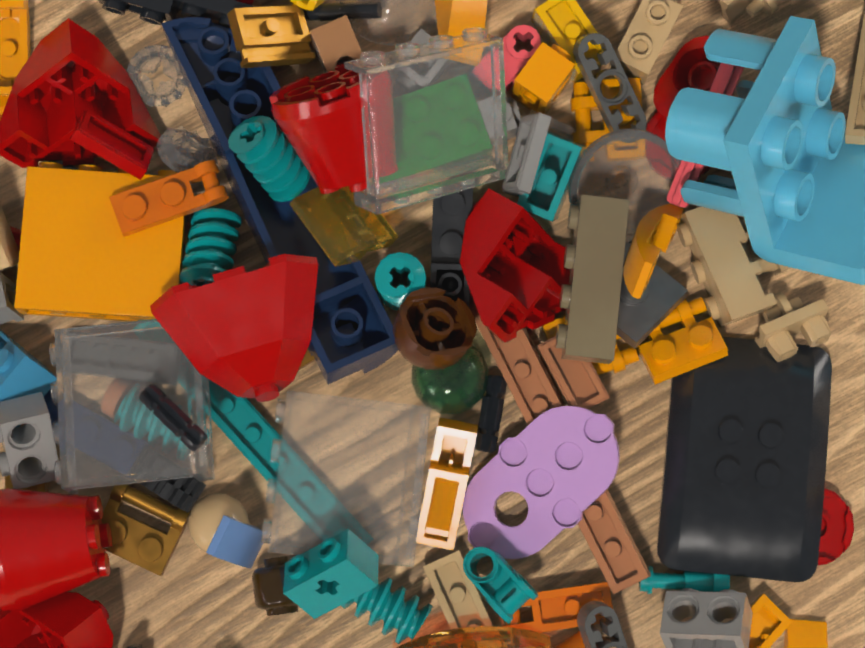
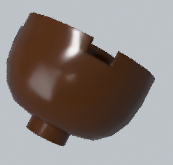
(433, 329)

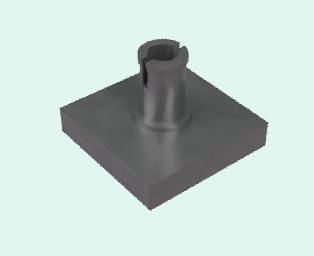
(642, 316)

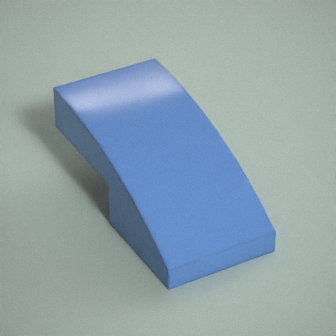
(236, 542)

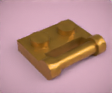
(137, 540)

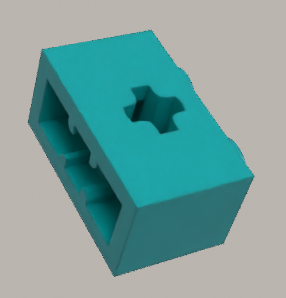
(331, 574)

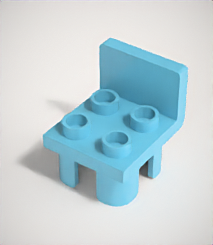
(784, 149)

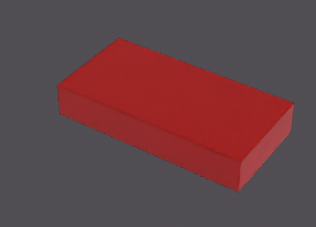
(112, 144)

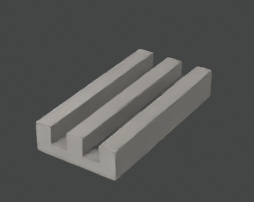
(526, 154)

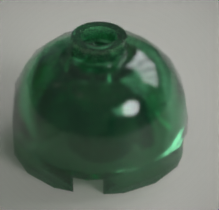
(455, 387)

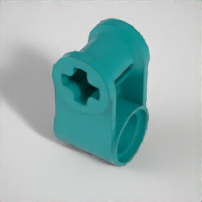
(503, 587)

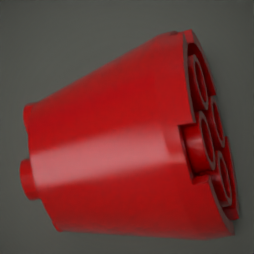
(325, 127)
(49, 545)

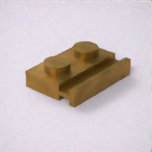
(271, 35)

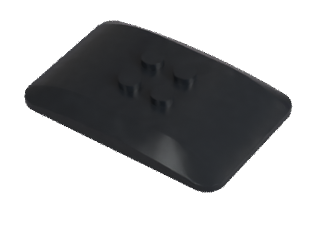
(747, 464)

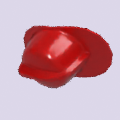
(687, 69)

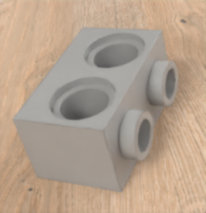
(31, 440)
(707, 612)

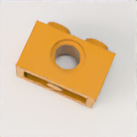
(543, 78)

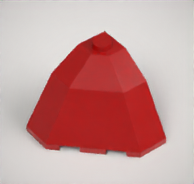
(53, 89)
(511, 267)
(245, 325)
(57, 623)

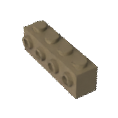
(594, 279)

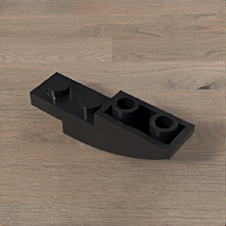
(165, 10)
(447, 239)

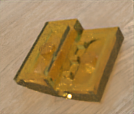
(341, 226)

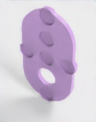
(559, 469)

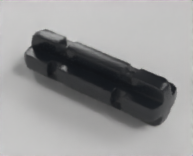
(490, 414)
(173, 417)

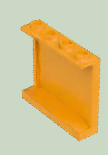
(76, 254)

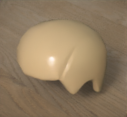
(208, 513)

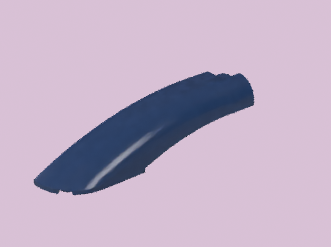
(348, 317)

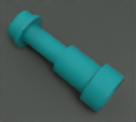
(695, 580)

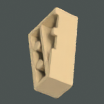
(724, 265)

